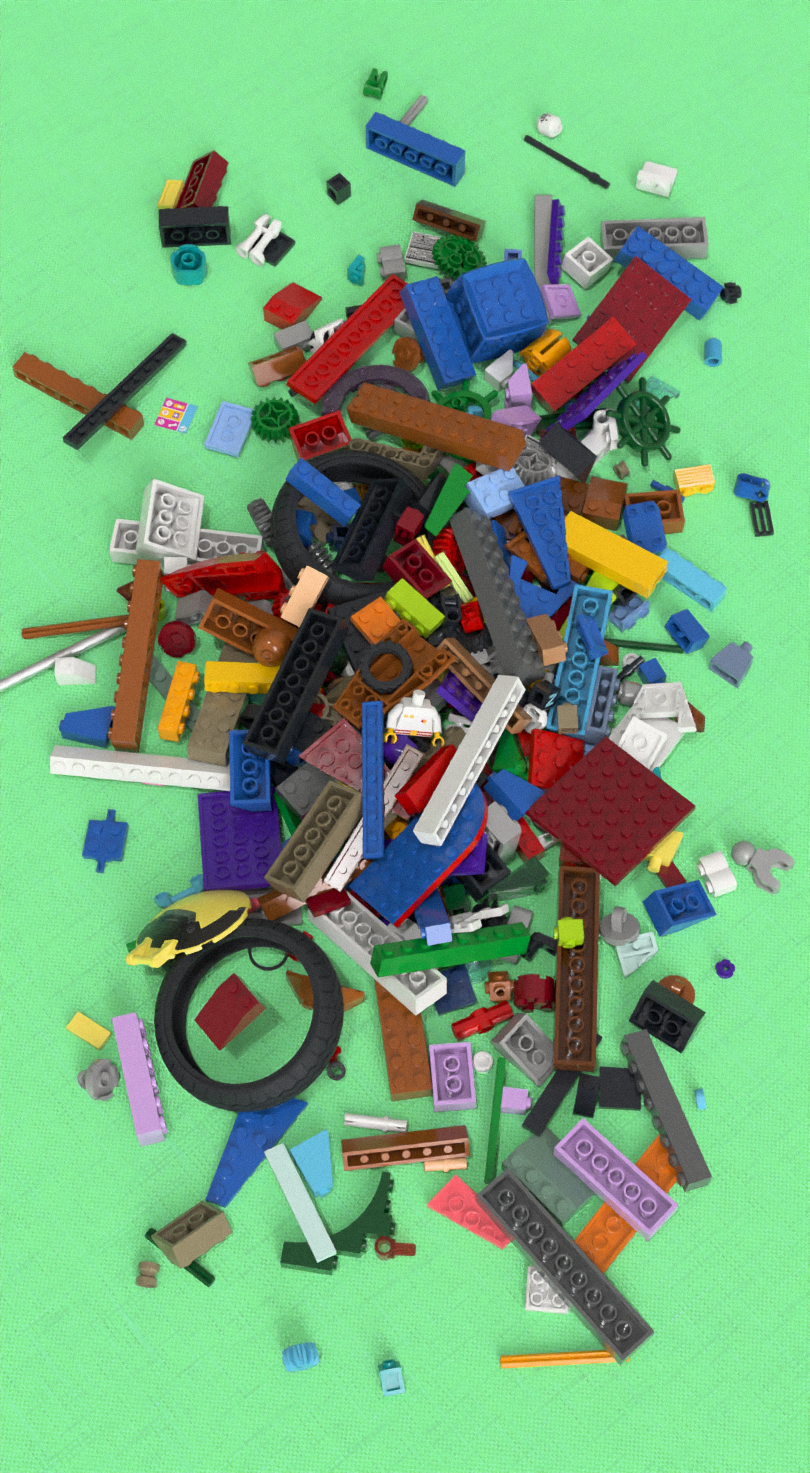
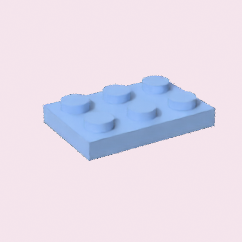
(229, 429)

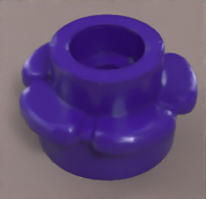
(725, 973)

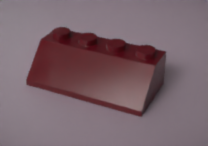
(203, 181)

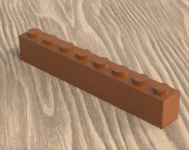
(73, 393)

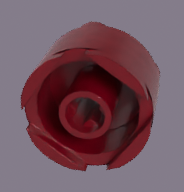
(533, 993)

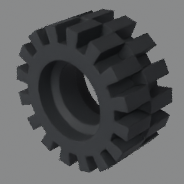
(475, 640)

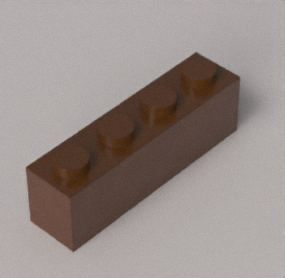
(448, 220)

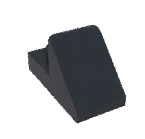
(586, 1095)

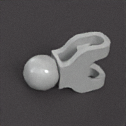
(760, 863)

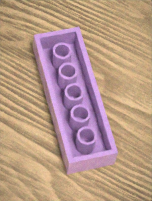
(139, 1080)
(615, 1179)

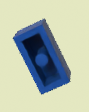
(687, 631)

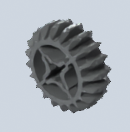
(261, 517)

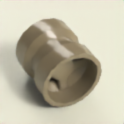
(147, 1274)

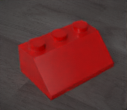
(319, 436)

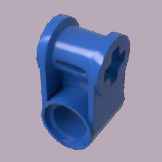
(750, 487)

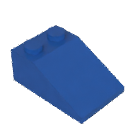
(678, 907)

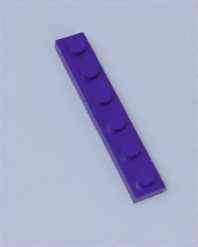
(555, 241)

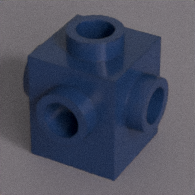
(336, 536)

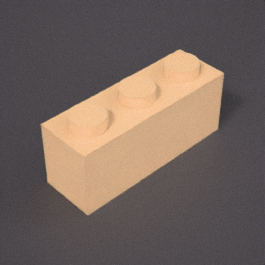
(303, 595)

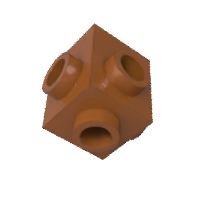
(499, 986)

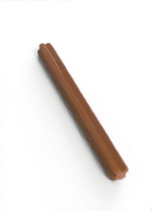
(73, 627)

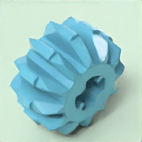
(300, 1357)

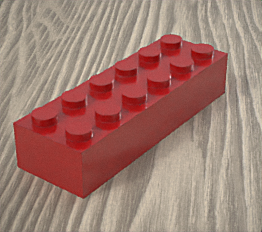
(582, 365)

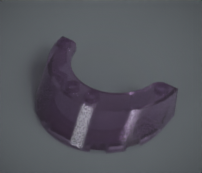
(373, 375)

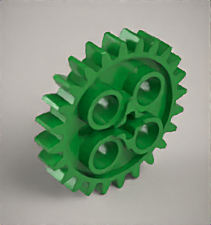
(457, 255)

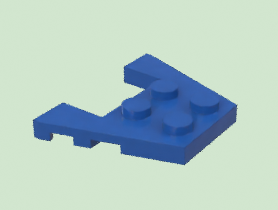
(534, 599)

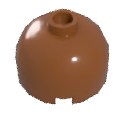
(270, 647)

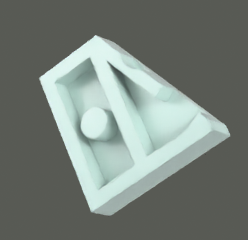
(636, 953)

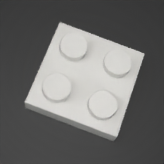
(642, 742)

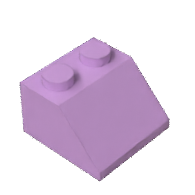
(518, 389)

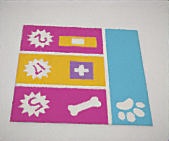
(176, 415)

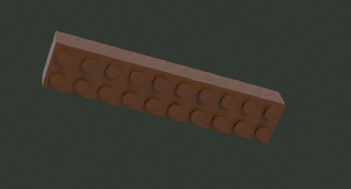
(576, 973)

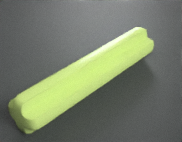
(457, 583)

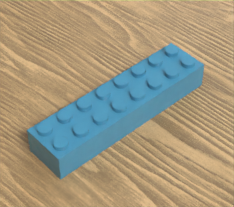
(578, 674)

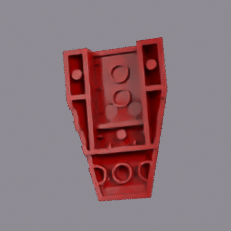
(241, 575)

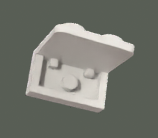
(656, 178)

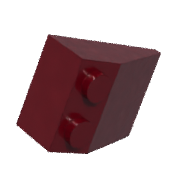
(417, 569)
(229, 1011)

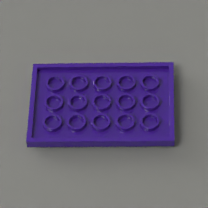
(597, 392)
(236, 843)

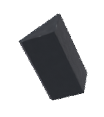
(568, 452)

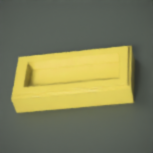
(170, 194)
(88, 1031)

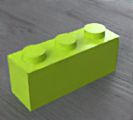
(414, 608)

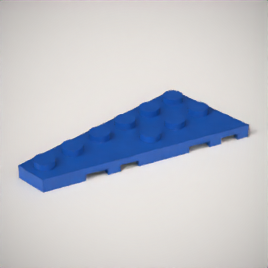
(246, 1145)

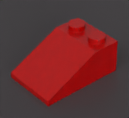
(290, 306)

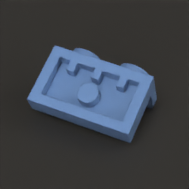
(626, 617)

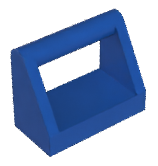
(590, 636)

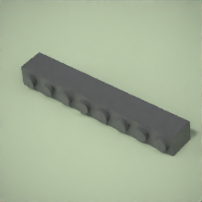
(665, 1111)

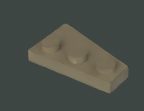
(324, 520)

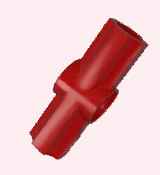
(482, 1020)

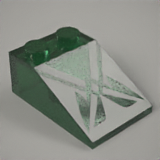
(522, 882)

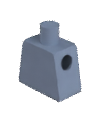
(732, 663)

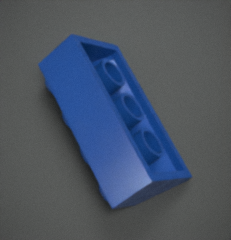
(248, 776)

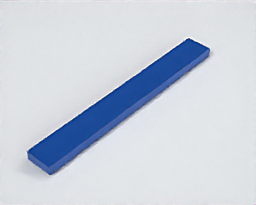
(372, 780)

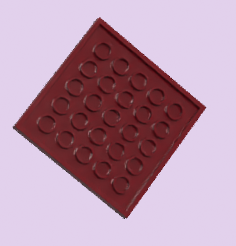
(610, 810)

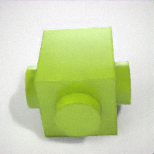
(569, 932)

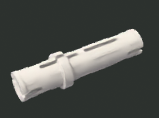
(372, 1122)

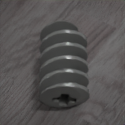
(319, 556)

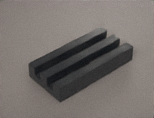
(759, 506)

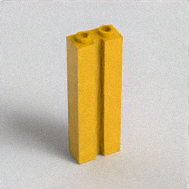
(613, 555)

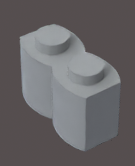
(391, 262)

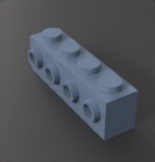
(600, 708)

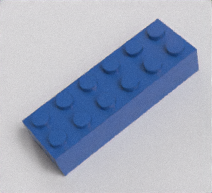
(415, 149)
(674, 268)
(437, 333)

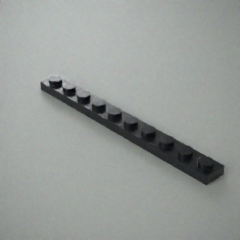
(124, 391)

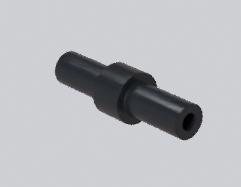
(628, 669)

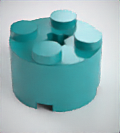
(188, 265)

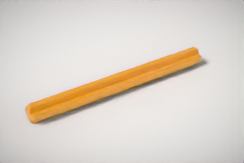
(557, 1358)

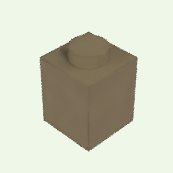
(567, 718)

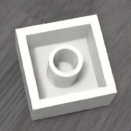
(586, 262)

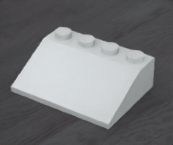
(169, 521)

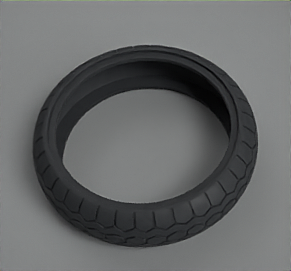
(338, 467)
(307, 1062)

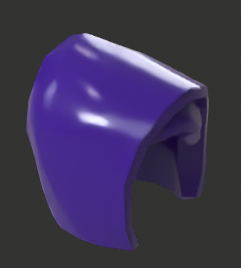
(392, 751)

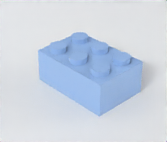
(490, 492)

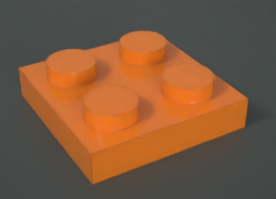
(375, 620)

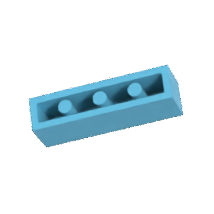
(692, 581)

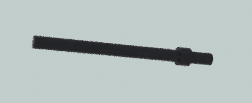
(592, 176)

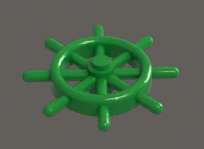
(459, 399)

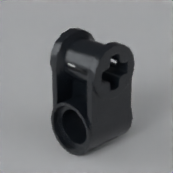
(450, 607)

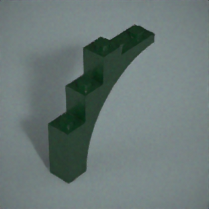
(350, 1241)

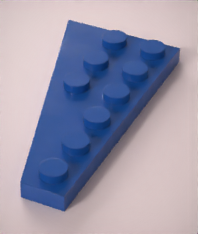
(544, 523)

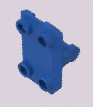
(645, 526)

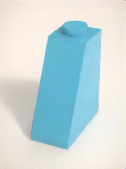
(314, 1163)

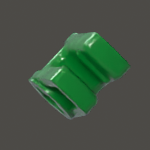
(375, 87)

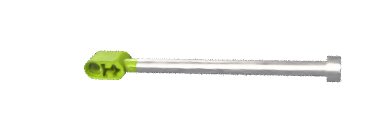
(69, 651)

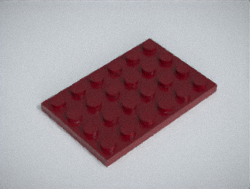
(642, 305)

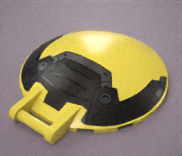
(189, 925)

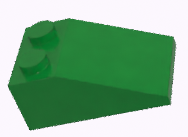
(510, 756)

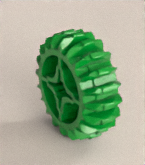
(273, 419)

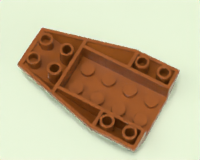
(426, 667)

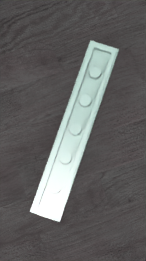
(300, 1203)

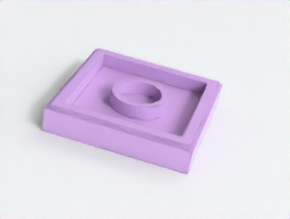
(560, 301)

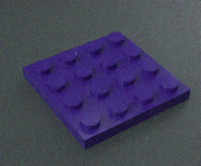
(459, 696)

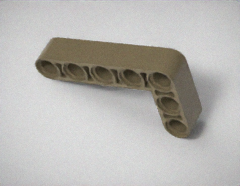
(419, 464)

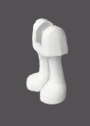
(256, 254)

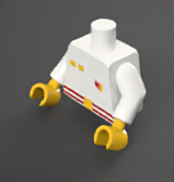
(415, 718)

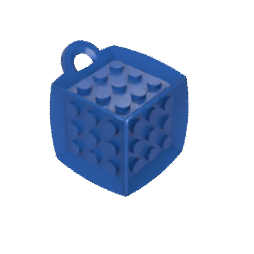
(497, 309)

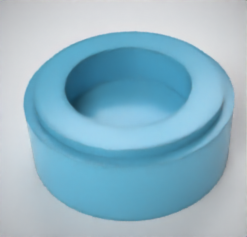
(700, 1099)

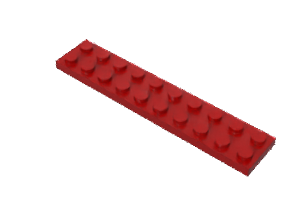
(349, 341)

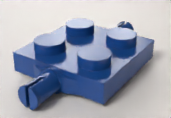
(105, 840)

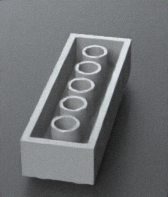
(682, 235)

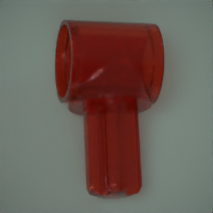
(397, 1249)

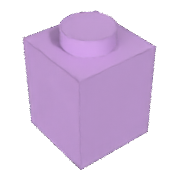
(515, 1101)

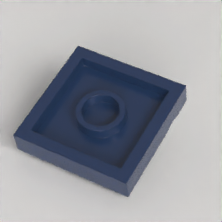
(459, 991)

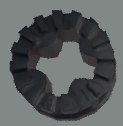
(333, 1065)

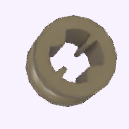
(621, 470)

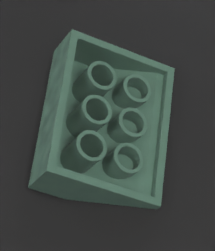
(548, 1177)

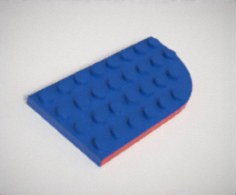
(416, 869)

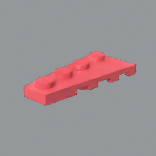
(458, 1204)

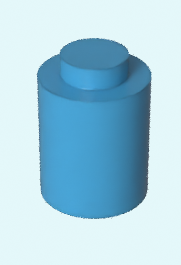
(713, 352)

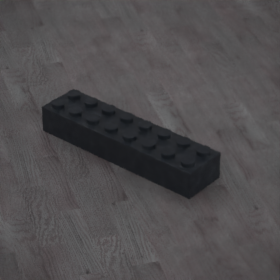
(296, 686)

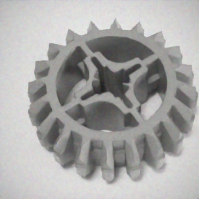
(534, 466)

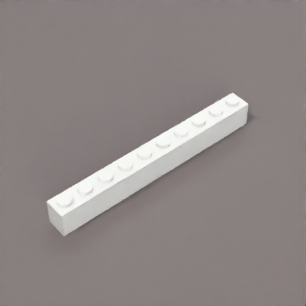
(469, 760)
(139, 768)

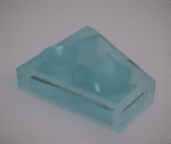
(659, 389)

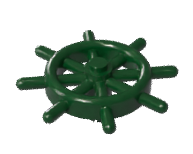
(643, 421)

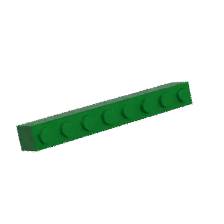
(464, 948)

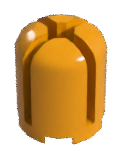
(545, 351)

